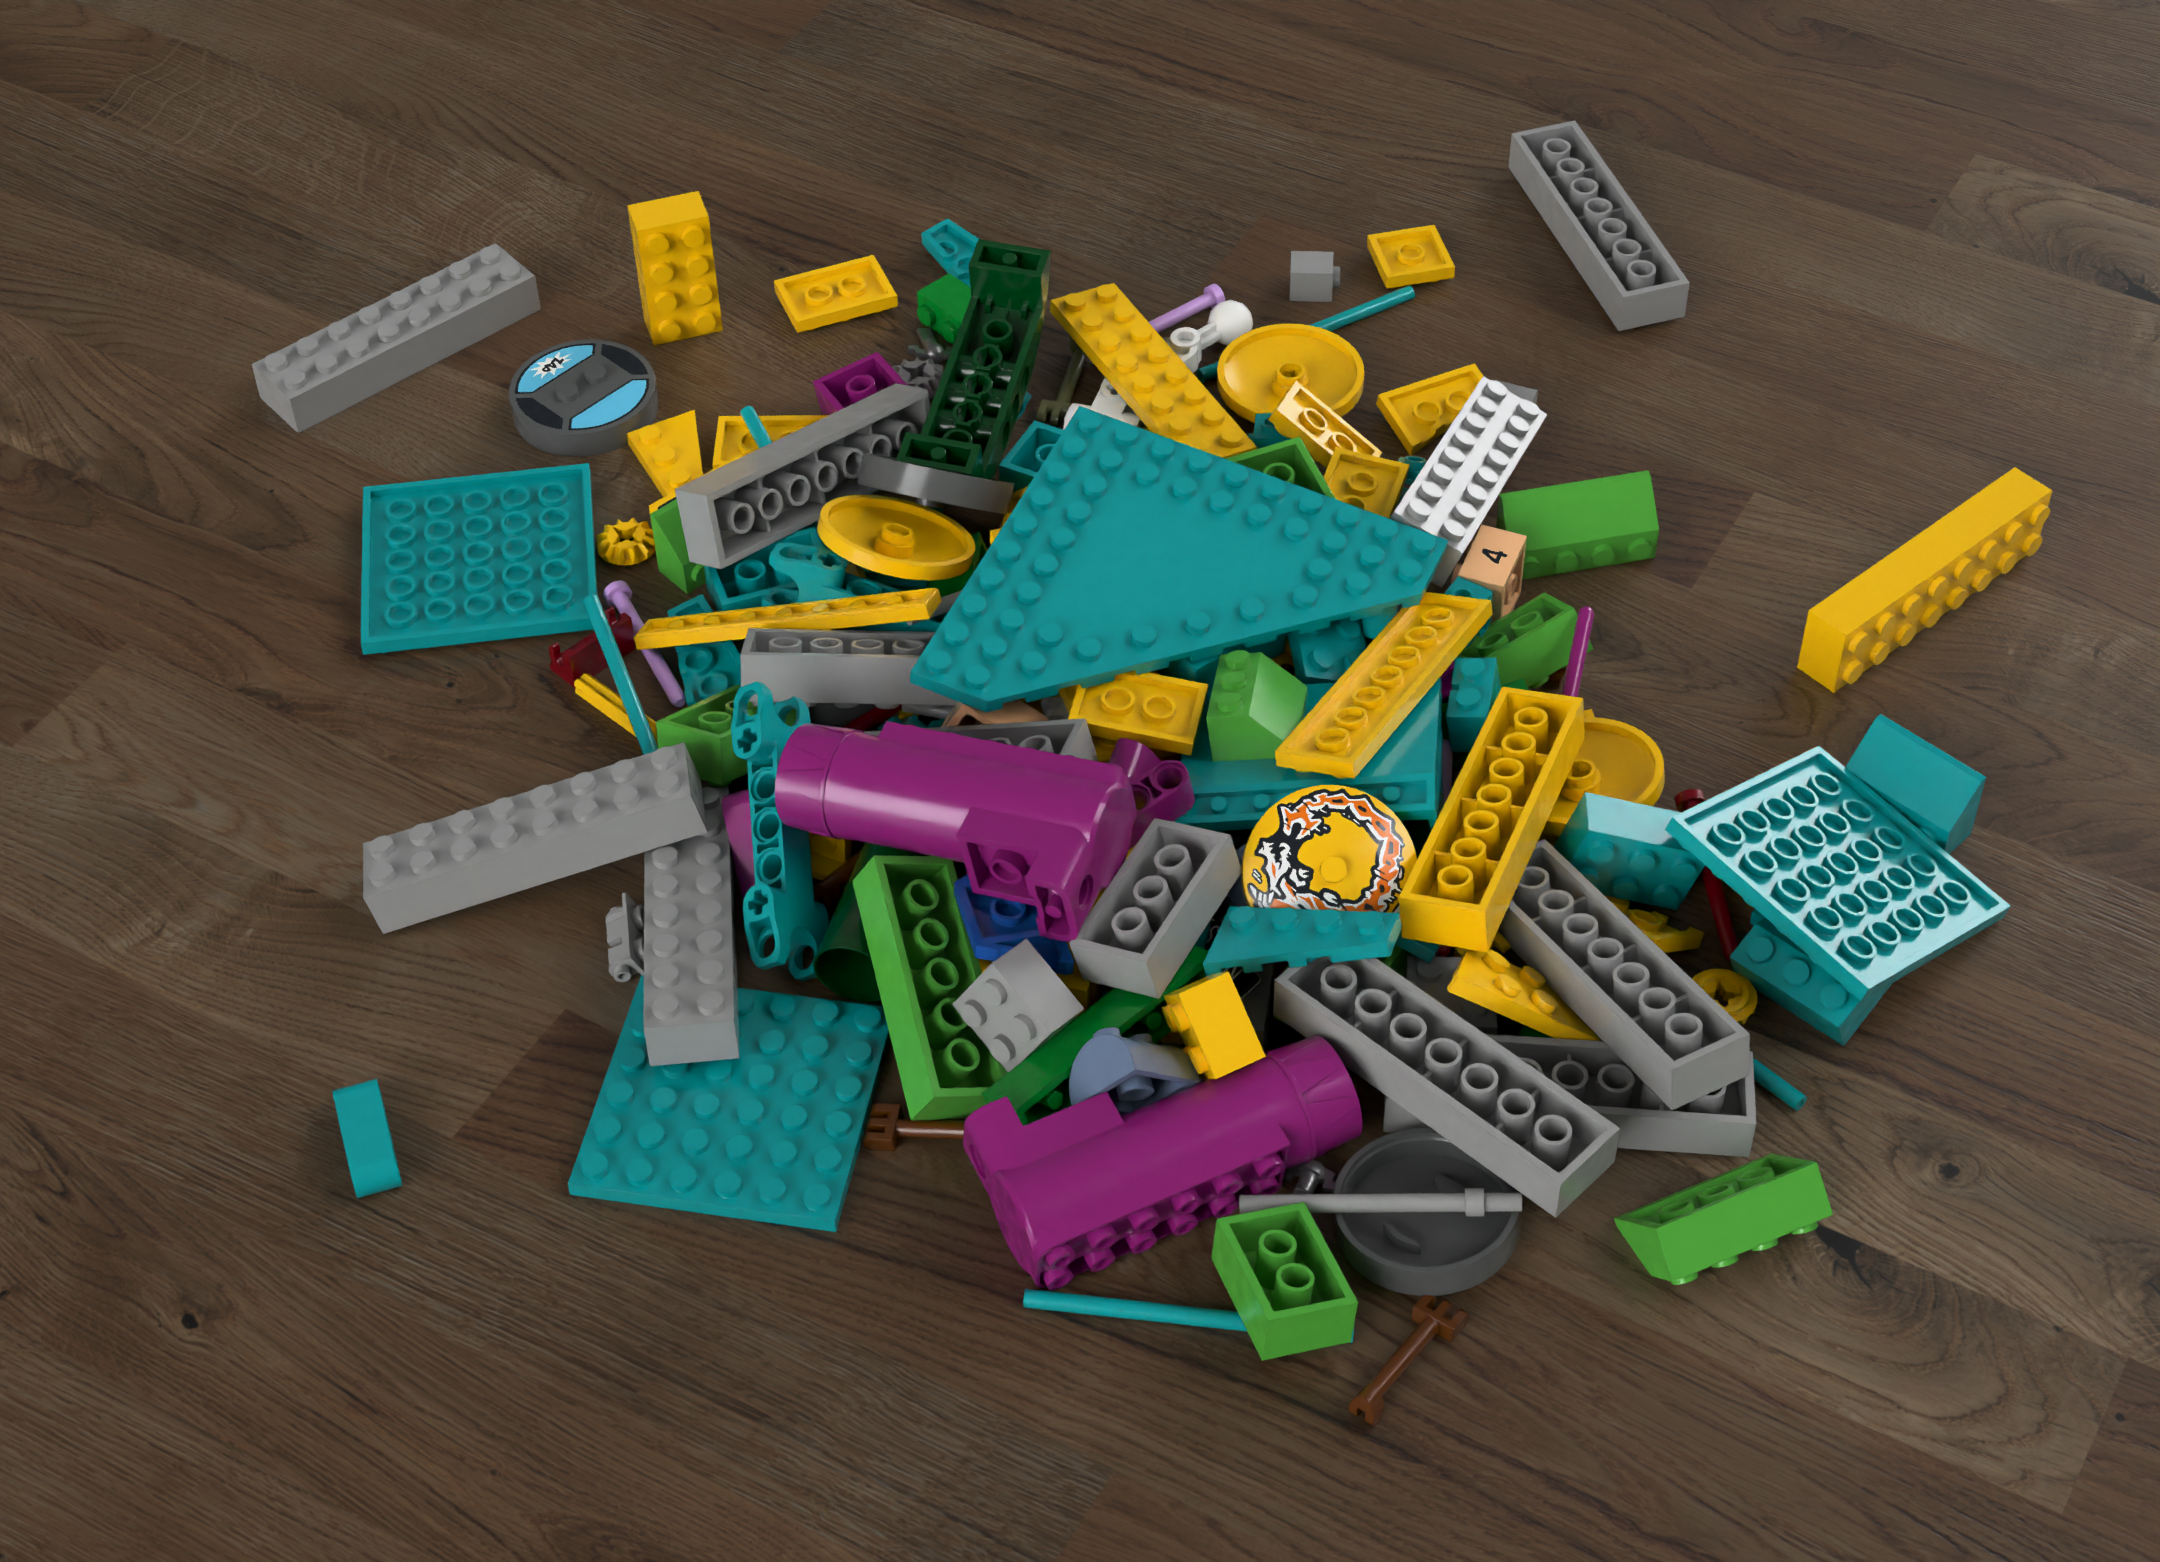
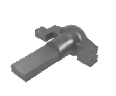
(931, 348)
(1310, 1175)

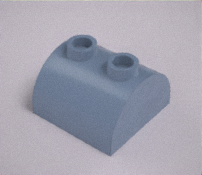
(1129, 1069)

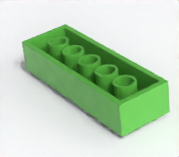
(920, 971)

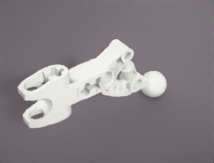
(1225, 324)

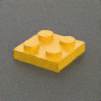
(1410, 256)

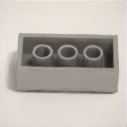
(1156, 907)

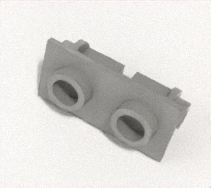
(626, 931)

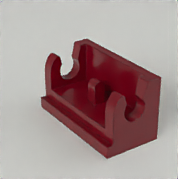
(587, 654)

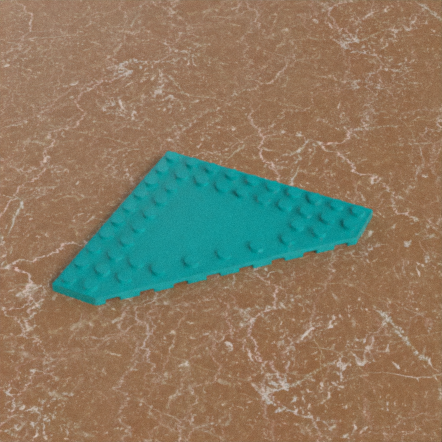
(1155, 557)

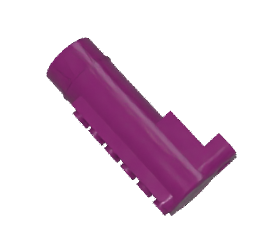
(1017, 816)
(1108, 1184)

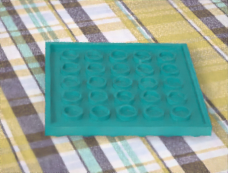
(477, 558)
(1838, 871)
(744, 1134)

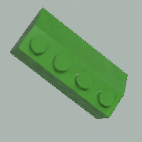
(1583, 523)
(1726, 1217)

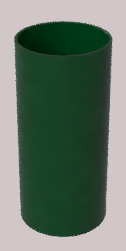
(844, 956)

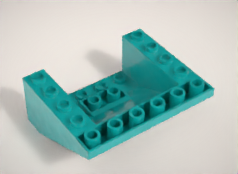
(1401, 774)

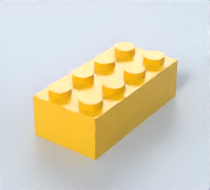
(675, 267)

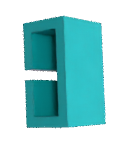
(1472, 696)

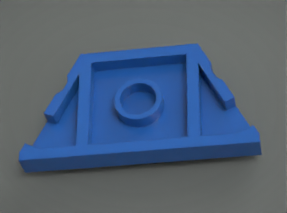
(1002, 924)

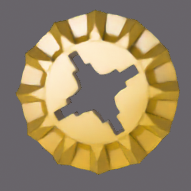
(627, 551)
(1733, 988)

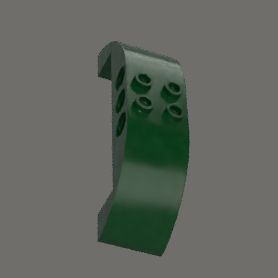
(987, 364)

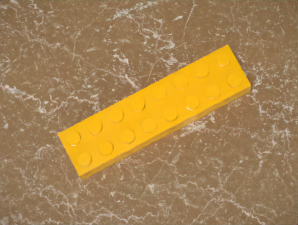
(1923, 580)
(1492, 820)

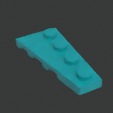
(951, 248)
(705, 666)
(1299, 936)

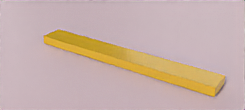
(814, 615)

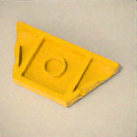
(1516, 994)

